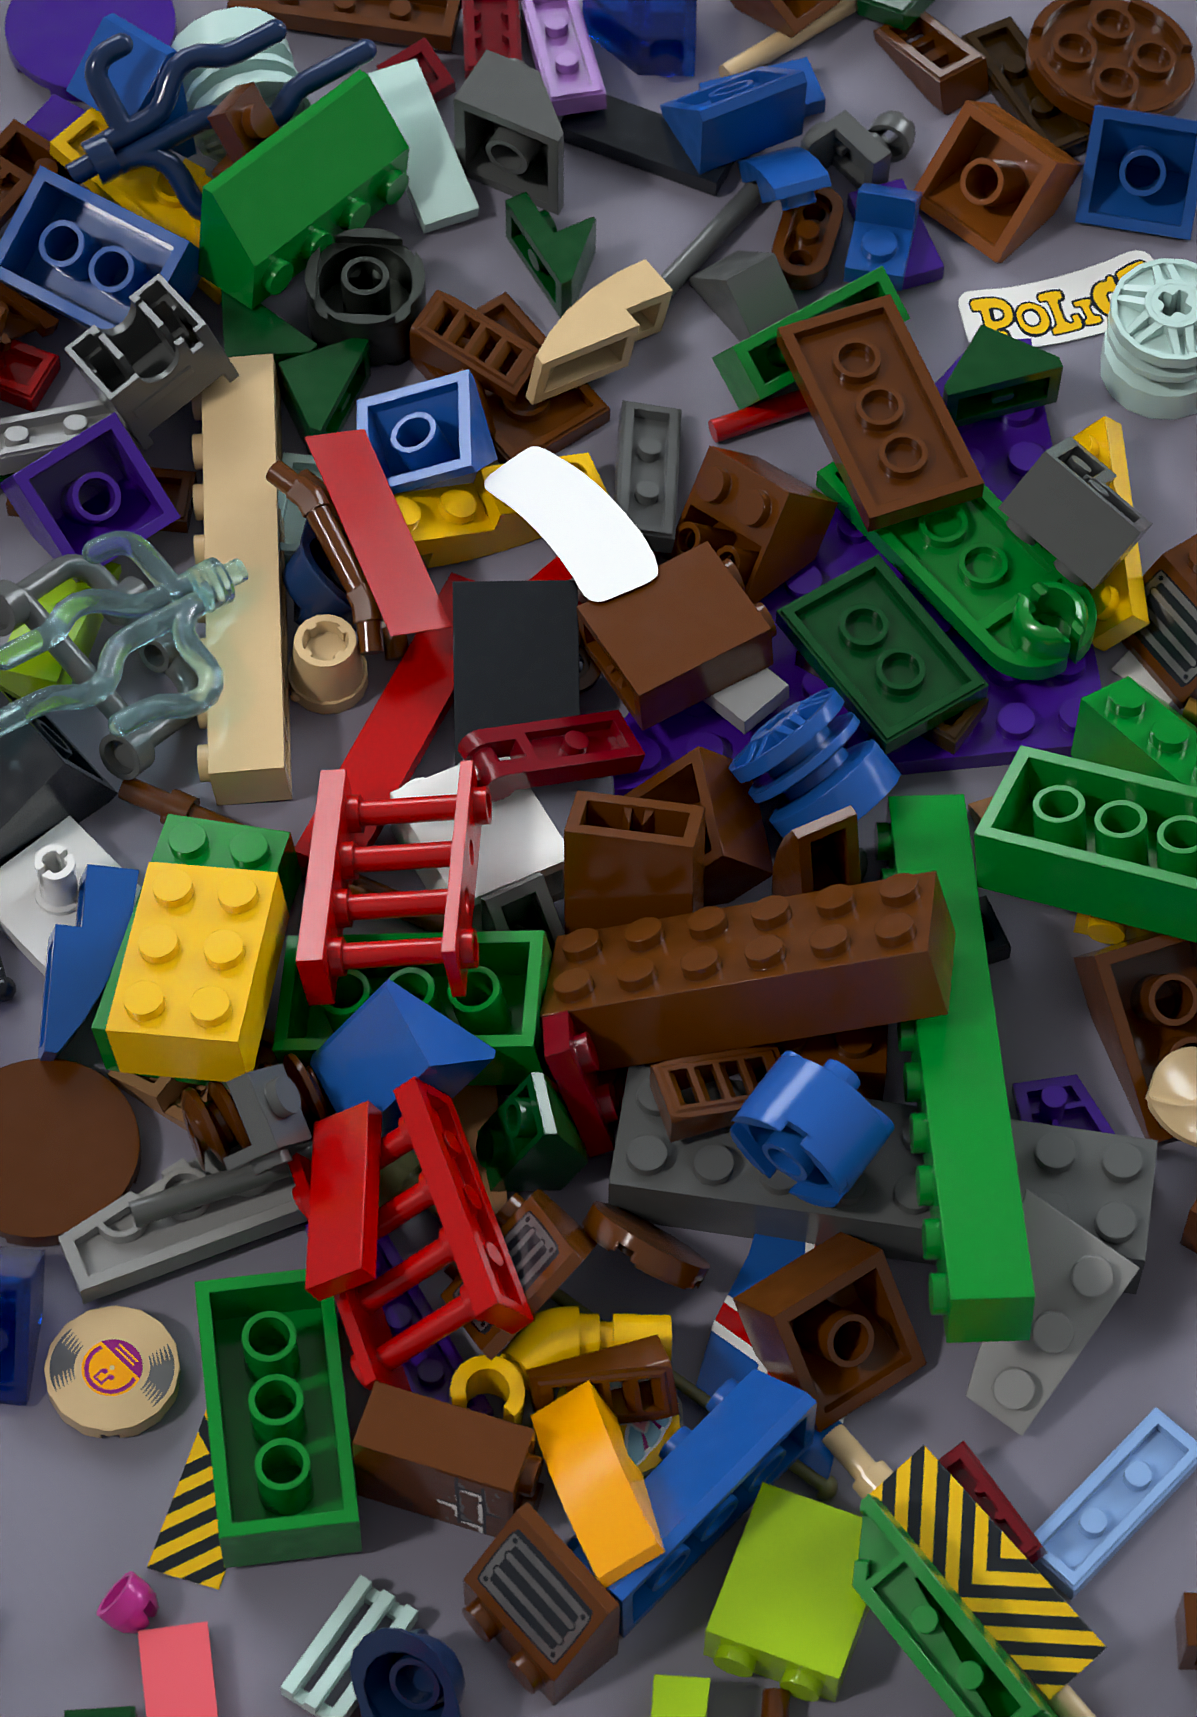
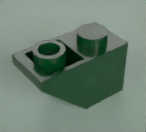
(531, 1140)

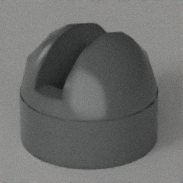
(904, 132)

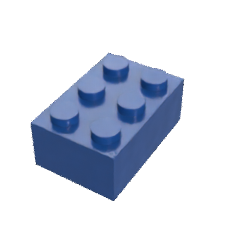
(88, 253)

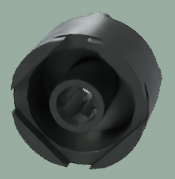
(366, 290)

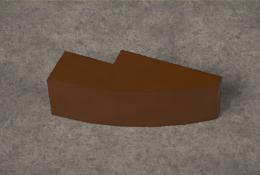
(818, 855)

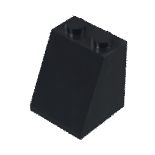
(43, 782)

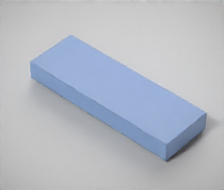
(1115, 1502)

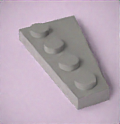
(112, 1254)

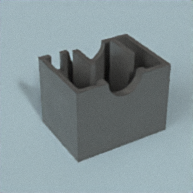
(148, 360)

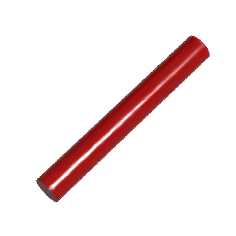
(757, 416)

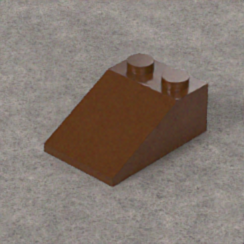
(1142, 1009)

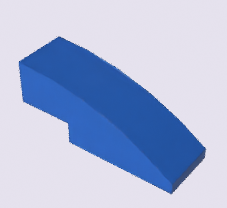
(84, 954)

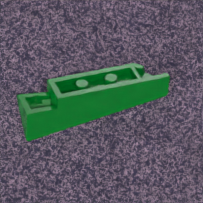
(937, 1625)

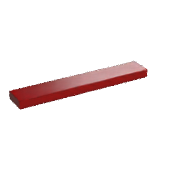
(400, 722)

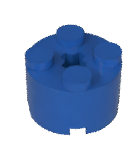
(811, 1128)

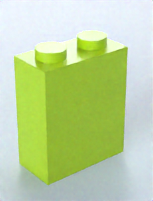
(790, 1597)

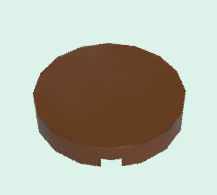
(646, 1245)

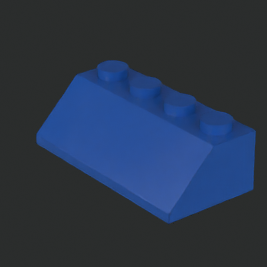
(713, 1480)

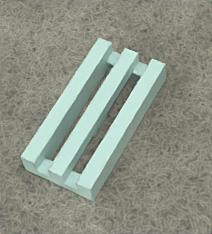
(381, 1604)

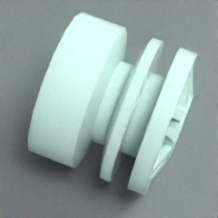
(211, 85)
(1152, 340)

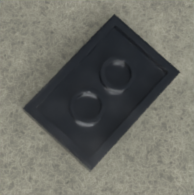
(514, 653)

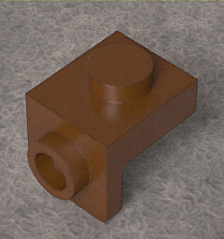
(241, 123)

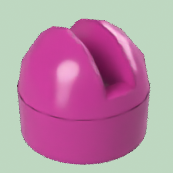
(128, 1604)

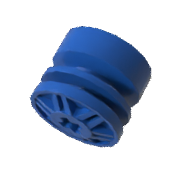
(805, 759)

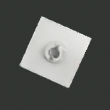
(43, 887)

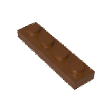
(378, 20)

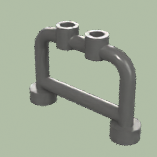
(19, 605)

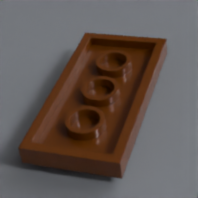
(879, 413)

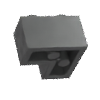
(1074, 513)

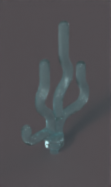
(168, 607)

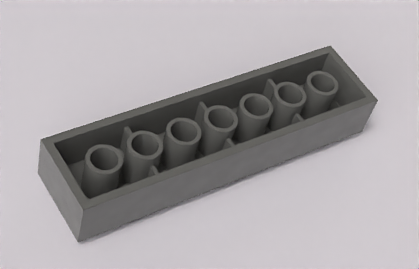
(713, 1188)

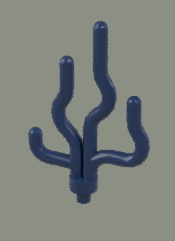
(137, 142)

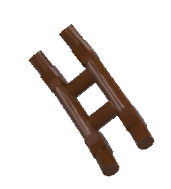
(316, 506)

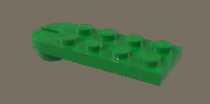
(985, 582)

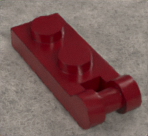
(552, 752)

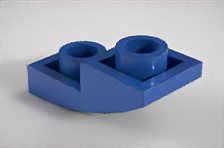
(786, 176)

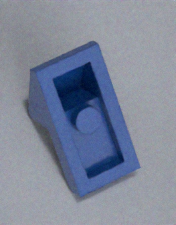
(882, 232)

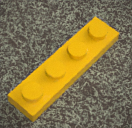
(1121, 596)

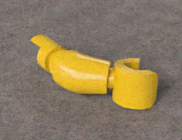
(550, 1338)

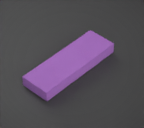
(563, 55)

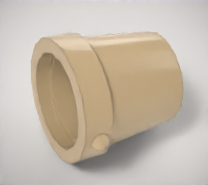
(326, 666)

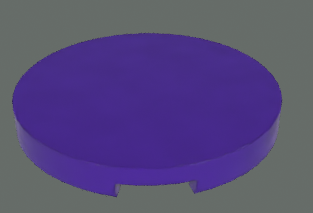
(52, 35)

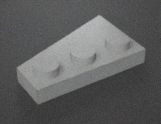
(1074, 1291)

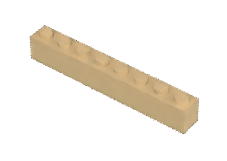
(249, 637)

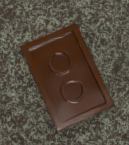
(520, 425)

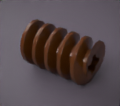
(218, 1123)

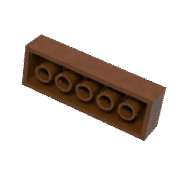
(757, 971)

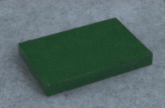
(881, 654)

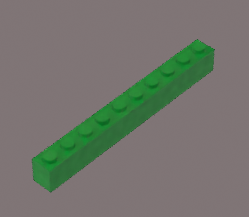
(961, 1098)

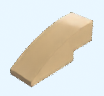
(600, 331)

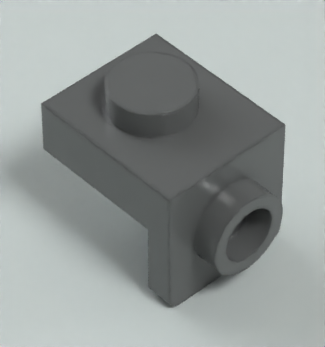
(850, 148)
(271, 1117)

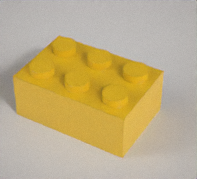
(198, 972)

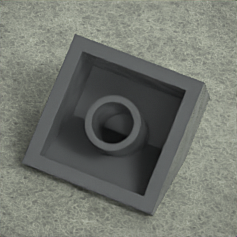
(510, 131)

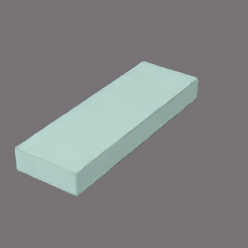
(436, 178)

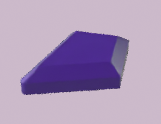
(1059, 1103)

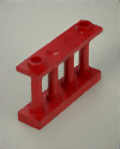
(338, 859)
(467, 1237)

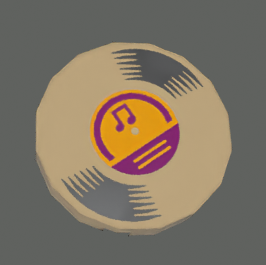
(112, 1372)

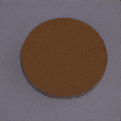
(1110, 57)
(63, 1148)

